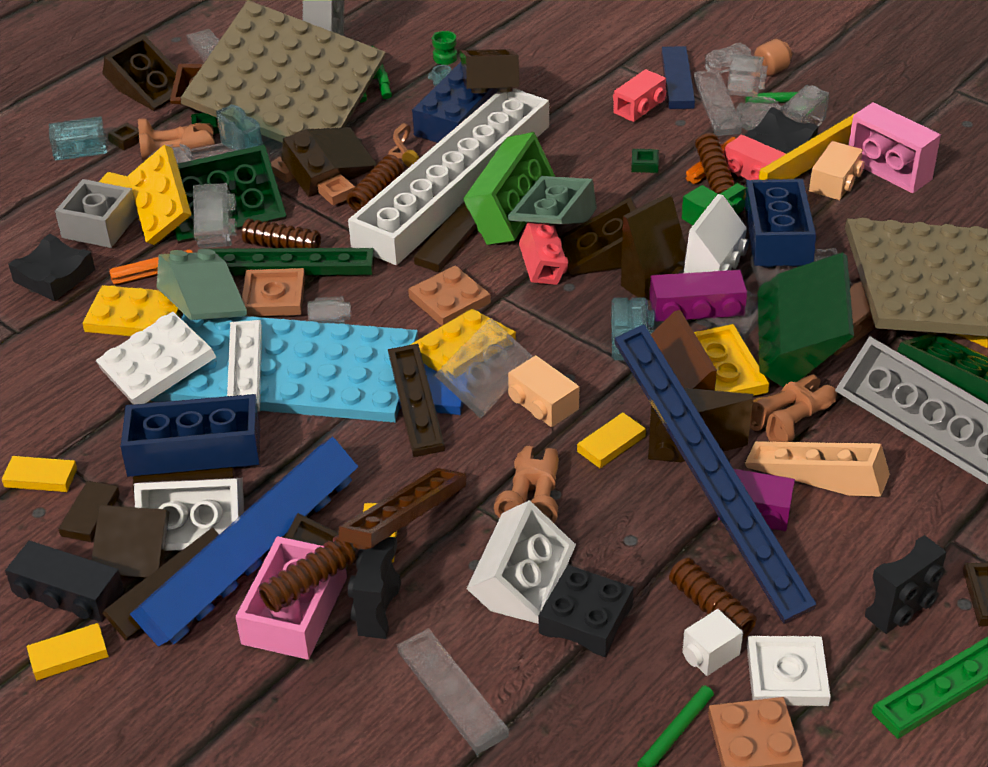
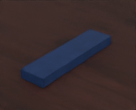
(678, 77)

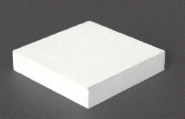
(788, 669)

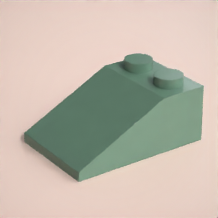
(557, 201)
(199, 285)

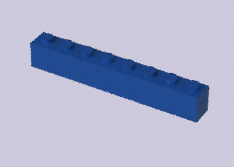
(242, 544)

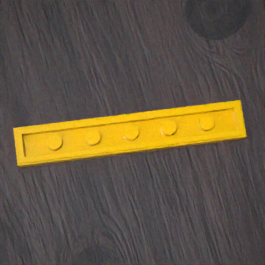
(806, 155)

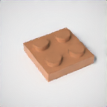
(274, 292)
(449, 295)
(755, 734)

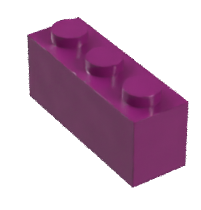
(698, 294)

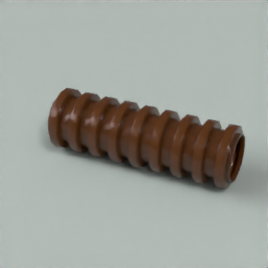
(714, 162)
(374, 182)
(279, 235)
(306, 574)
(710, 595)

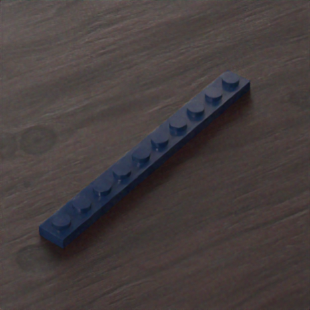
(715, 475)

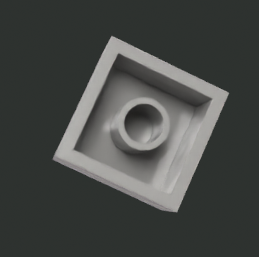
(96, 213)

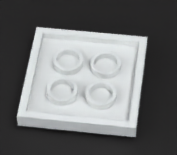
(155, 359)

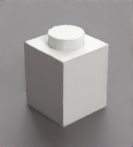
(712, 642)

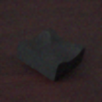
(782, 132)
(52, 268)
(906, 585)
(374, 588)
(586, 609)

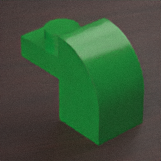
(699, 199)

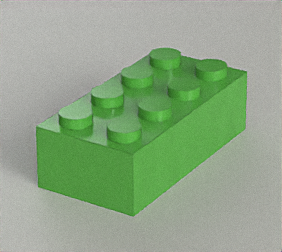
(503, 185)

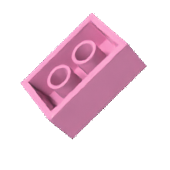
(895, 147)
(296, 626)

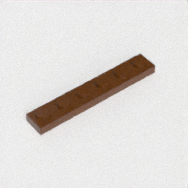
(401, 508)

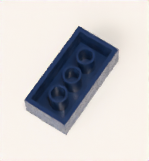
(446, 106)
(779, 223)
(191, 435)

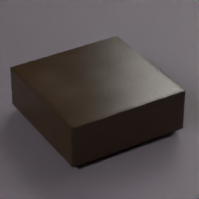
(124, 136)

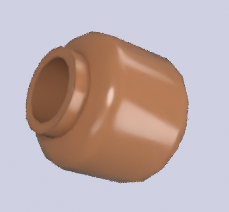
(776, 55)

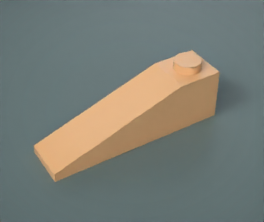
(837, 467)

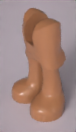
(191, 136)
(805, 399)
(532, 475)

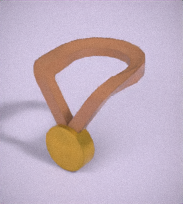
(408, 156)

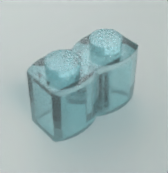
(237, 129)

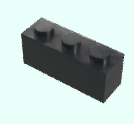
(64, 581)

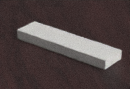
(245, 359)

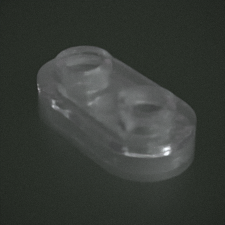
(722, 58)

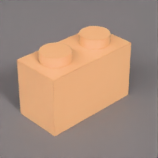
(836, 170)
(543, 391)

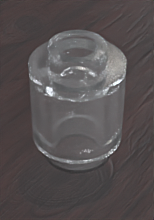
(329, 310)

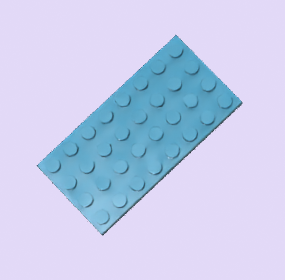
(306, 367)

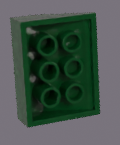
(247, 175)
(803, 318)
(950, 361)

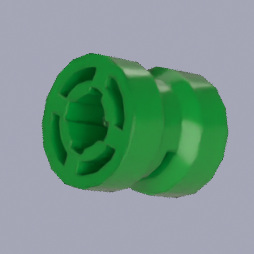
(444, 47)

